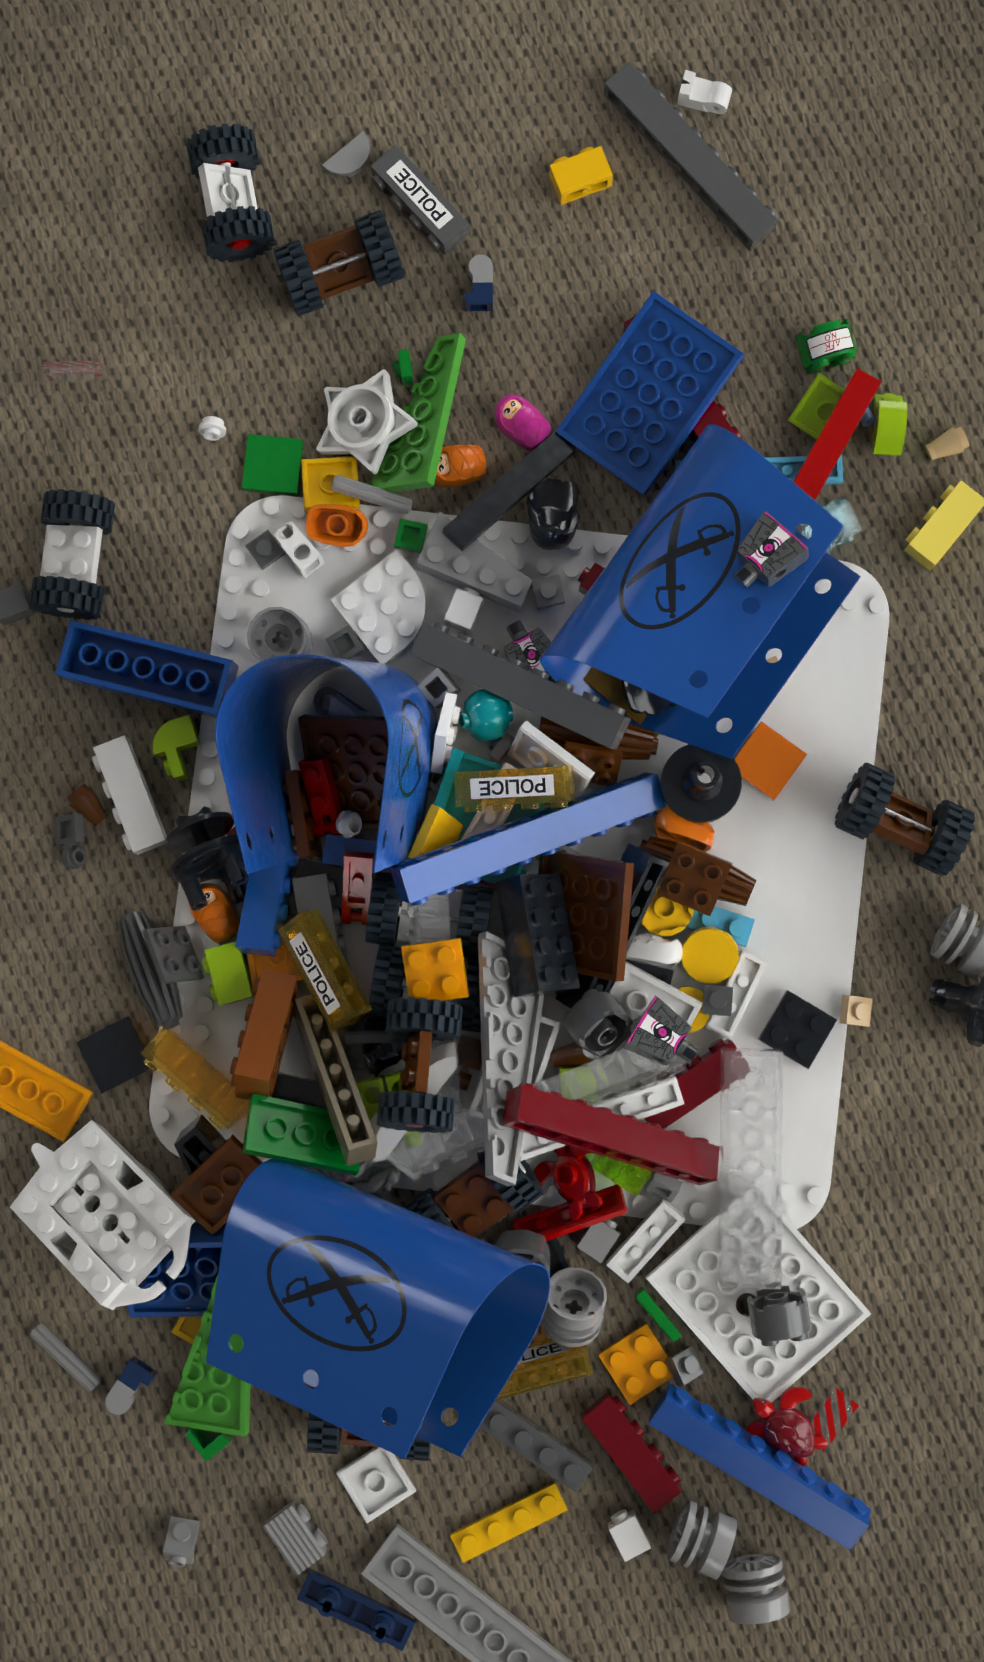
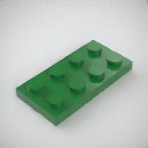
(293, 1134)

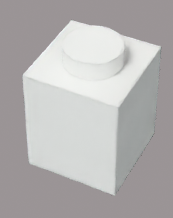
(464, 610)
(628, 1534)

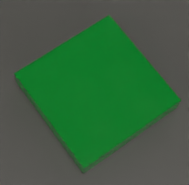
(272, 464)

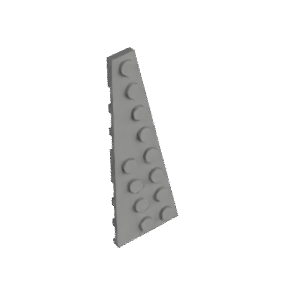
(508, 1054)

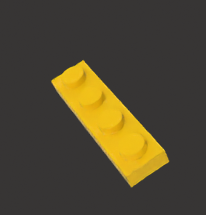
(508, 1522)

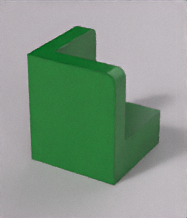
(207, 1442)

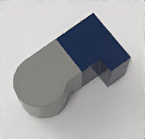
(482, 277)
(122, 1393)

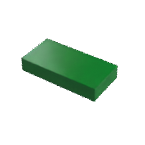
(657, 1314)

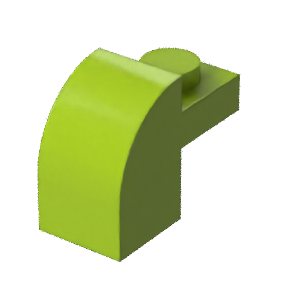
(889, 424)
(171, 739)

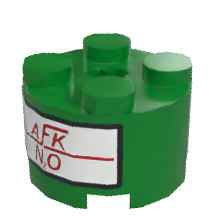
(826, 344)

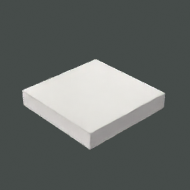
(376, 1482)

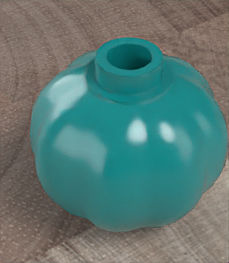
(486, 715)

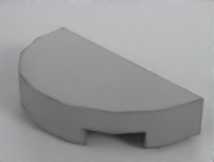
(350, 158)

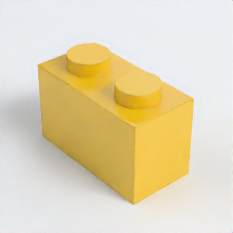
(580, 174)

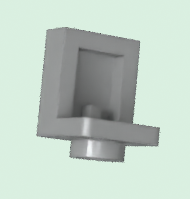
(181, 1541)

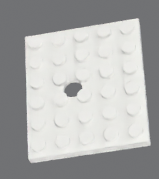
(692, 1289)

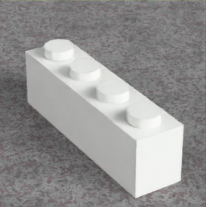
(130, 795)

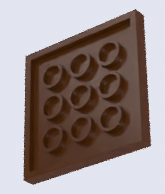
(356, 756)
(597, 910)

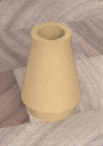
(949, 443)

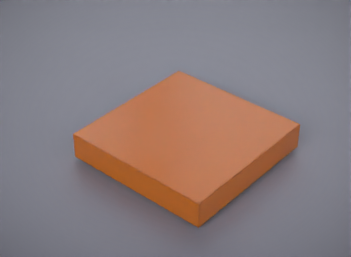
(768, 760)

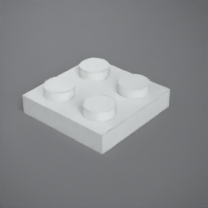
(445, 733)

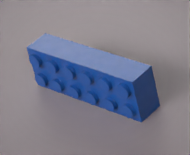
(145, 669)

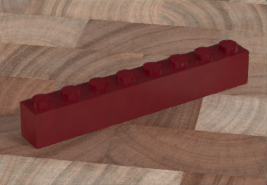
(610, 1134)

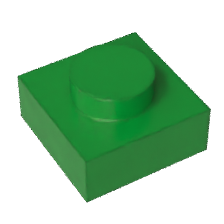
(403, 367)
(410, 536)

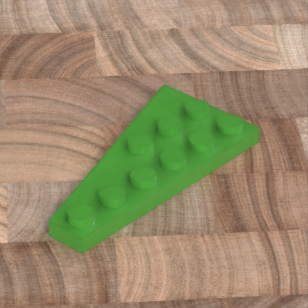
(415, 456)
(207, 1395)

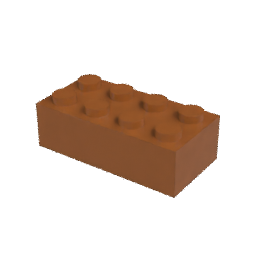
(265, 1034)

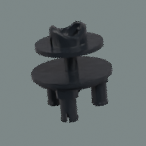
(207, 855)

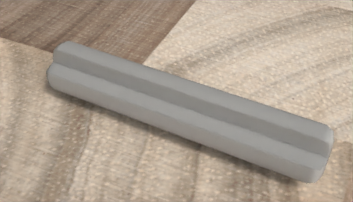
(371, 494)
(65, 1357)

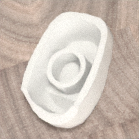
(655, 950)

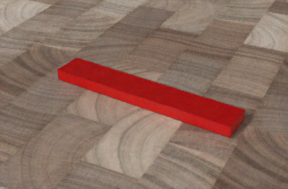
(836, 432)

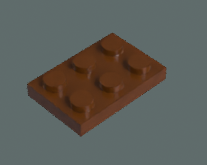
(301, 817)
(215, 1184)

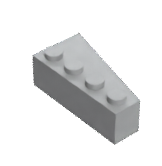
(473, 568)

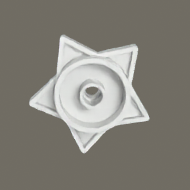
(364, 421)

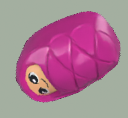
(521, 422)

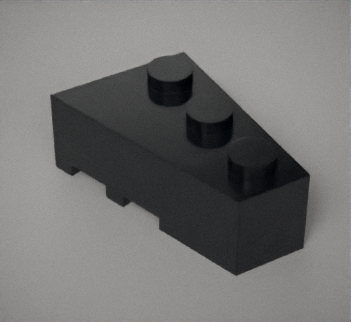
(197, 1143)

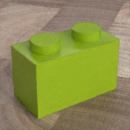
(228, 973)

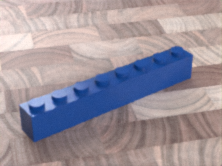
(760, 1466)

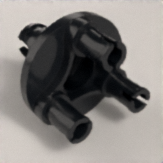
(691, 797)
(964, 1000)

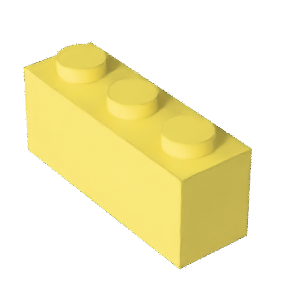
(944, 524)

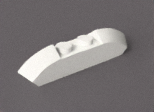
(442, 1064)

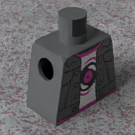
(769, 552)
(526, 645)
(661, 1035)

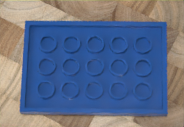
(650, 393)

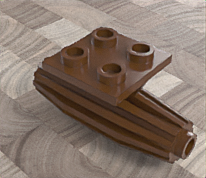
(605, 762)
(699, 877)

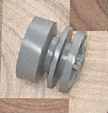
(271, 623)
(963, 939)
(574, 1307)
(706, 1540)
(755, 1589)

